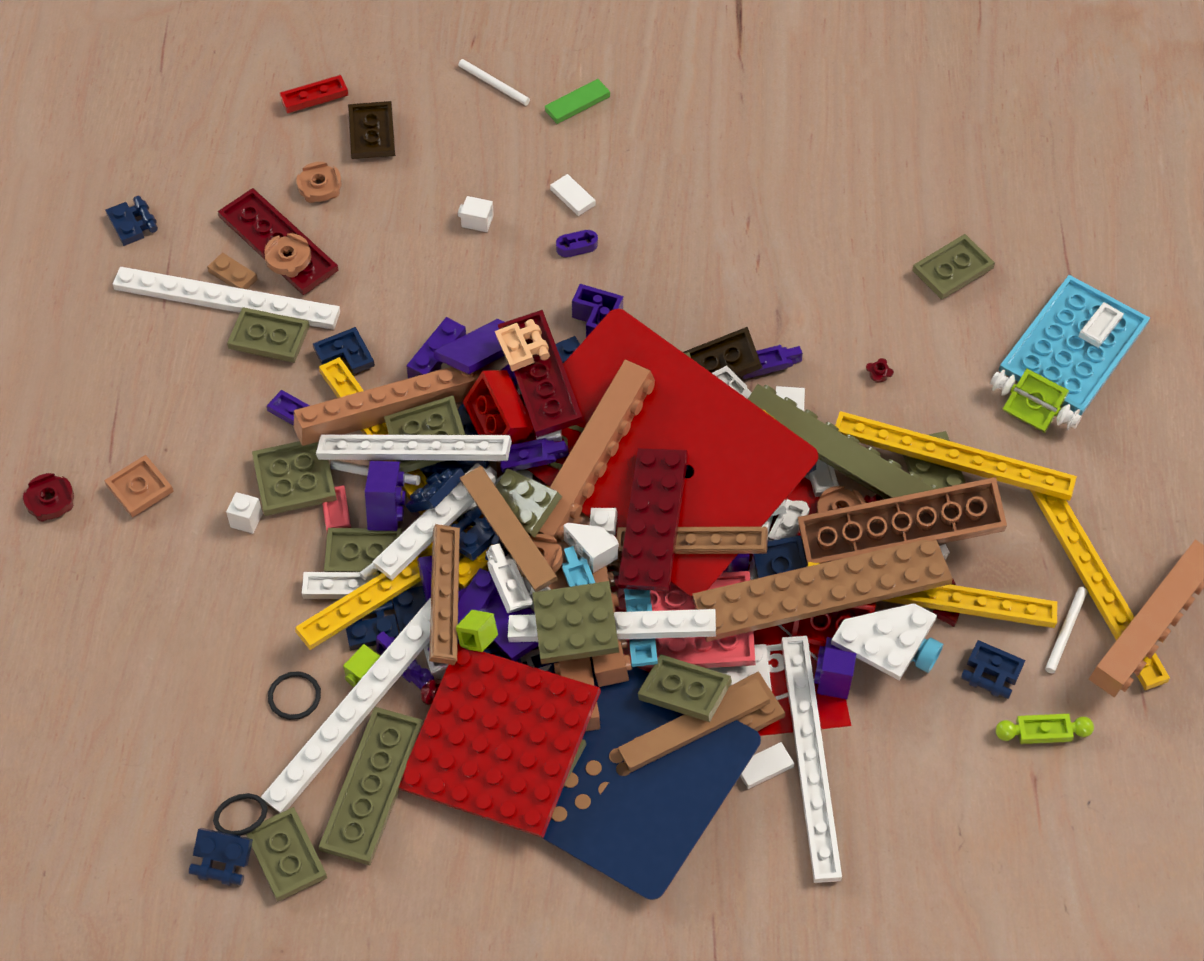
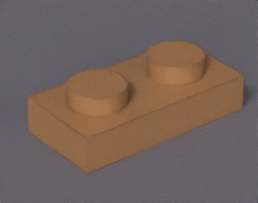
(232, 272)

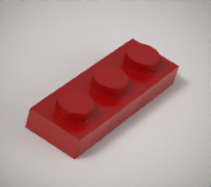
(314, 94)

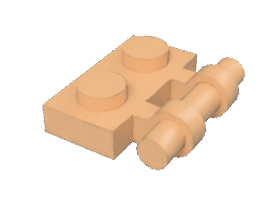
(515, 347)

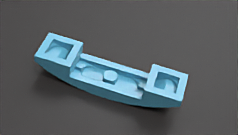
(642, 650)

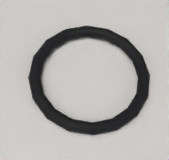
(300, 715)
(235, 798)

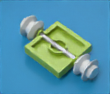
(1035, 400)

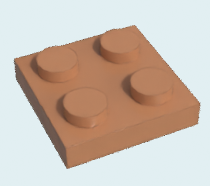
(138, 486)

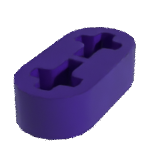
(577, 243)

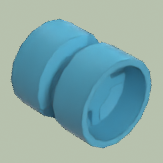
(927, 654)

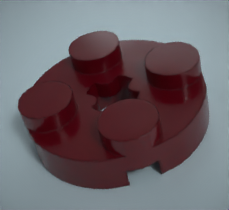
(54, 507)

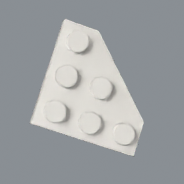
(886, 637)

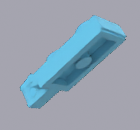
(576, 570)

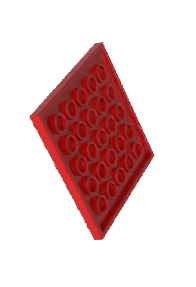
(500, 740)

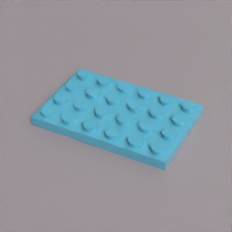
(1057, 352)

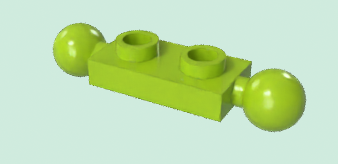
(1044, 728)

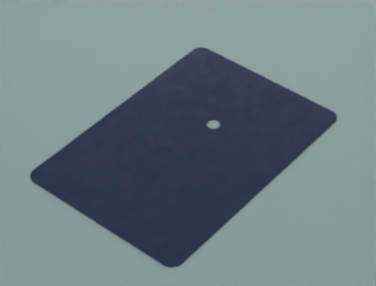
(656, 814)

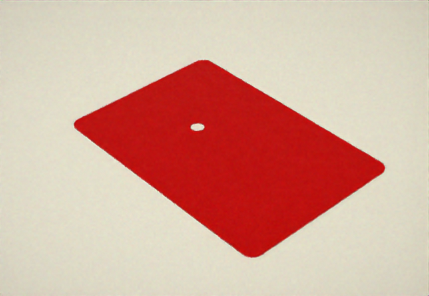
(738, 452)

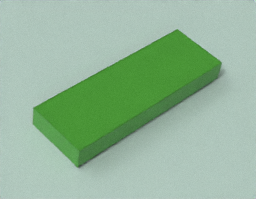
(577, 101)

